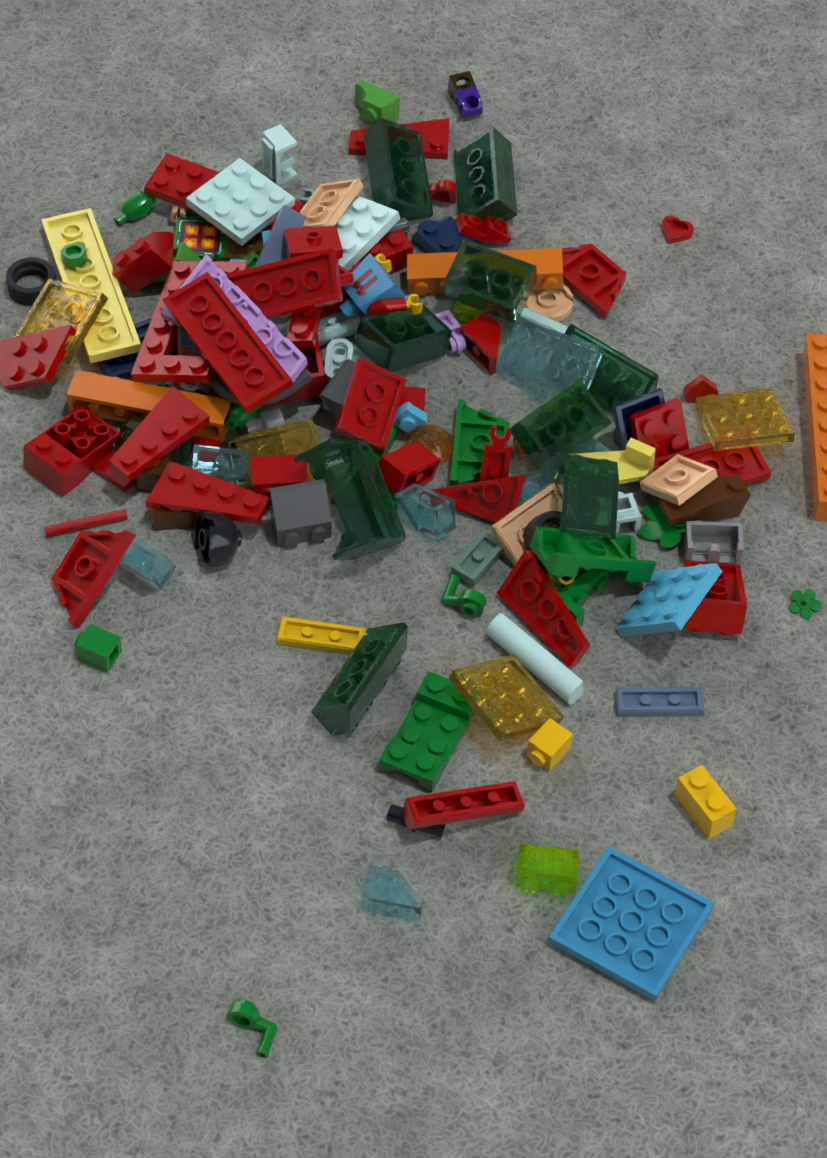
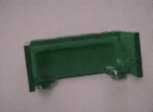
(359, 495)

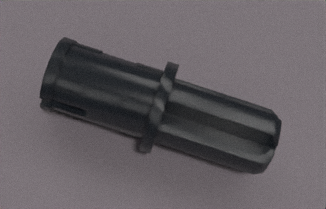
(396, 815)

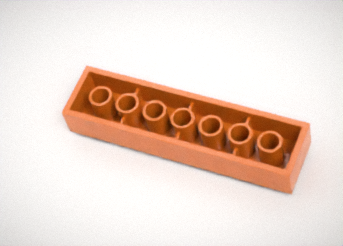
(816, 405)

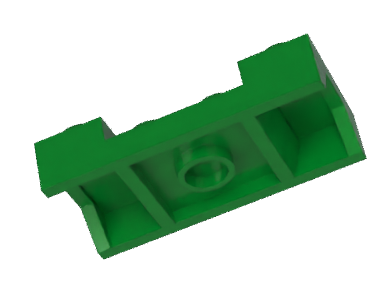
(566, 552)
(428, 732)

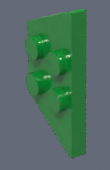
(470, 437)

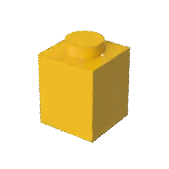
(549, 745)

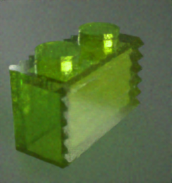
(547, 869)

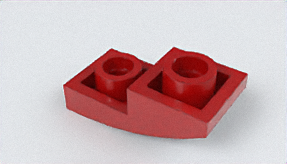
(488, 231)

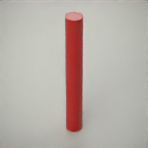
(85, 523)

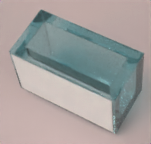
(147, 563)

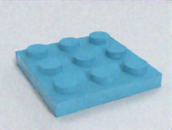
(669, 600)

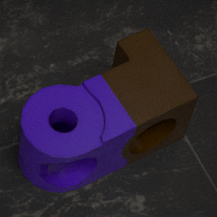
(465, 95)

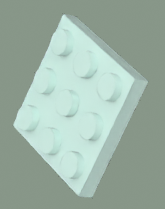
(239, 201)

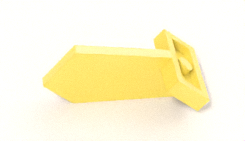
(633, 463)

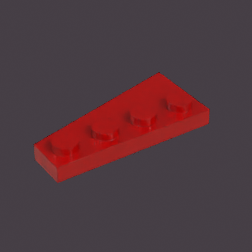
(433, 133)
(162, 430)
(197, 492)
(542, 609)

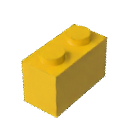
(705, 801)

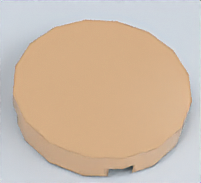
(551, 303)

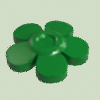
(805, 603)

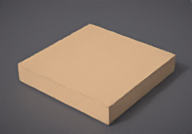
(678, 479)

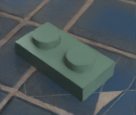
(477, 558)

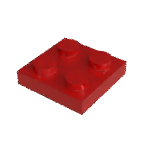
(661, 427)

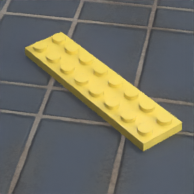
(113, 329)

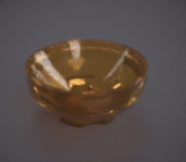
(441, 447)

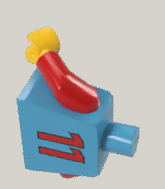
(376, 290)

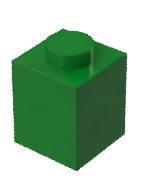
(98, 647)

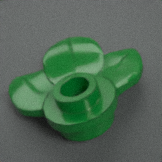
(659, 529)

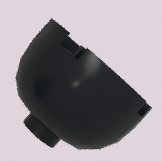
(216, 538)

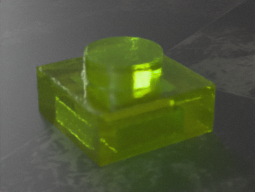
(464, 313)

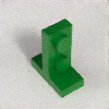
(577, 592)

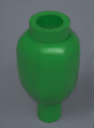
(135, 208)
(239, 417)

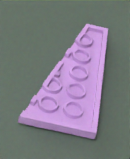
(281, 348)

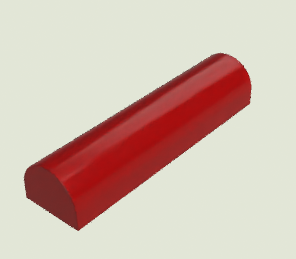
(462, 805)

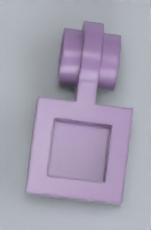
(457, 342)

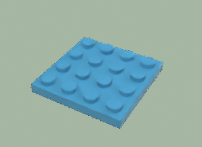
(631, 923)

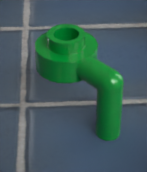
(469, 601)
(247, 1016)

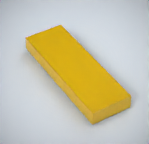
(319, 635)

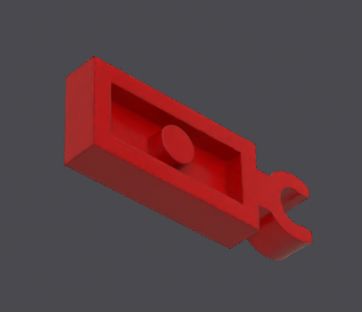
(496, 456)

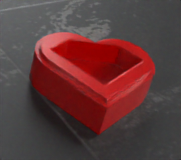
(443, 191)
(676, 230)
(699, 387)

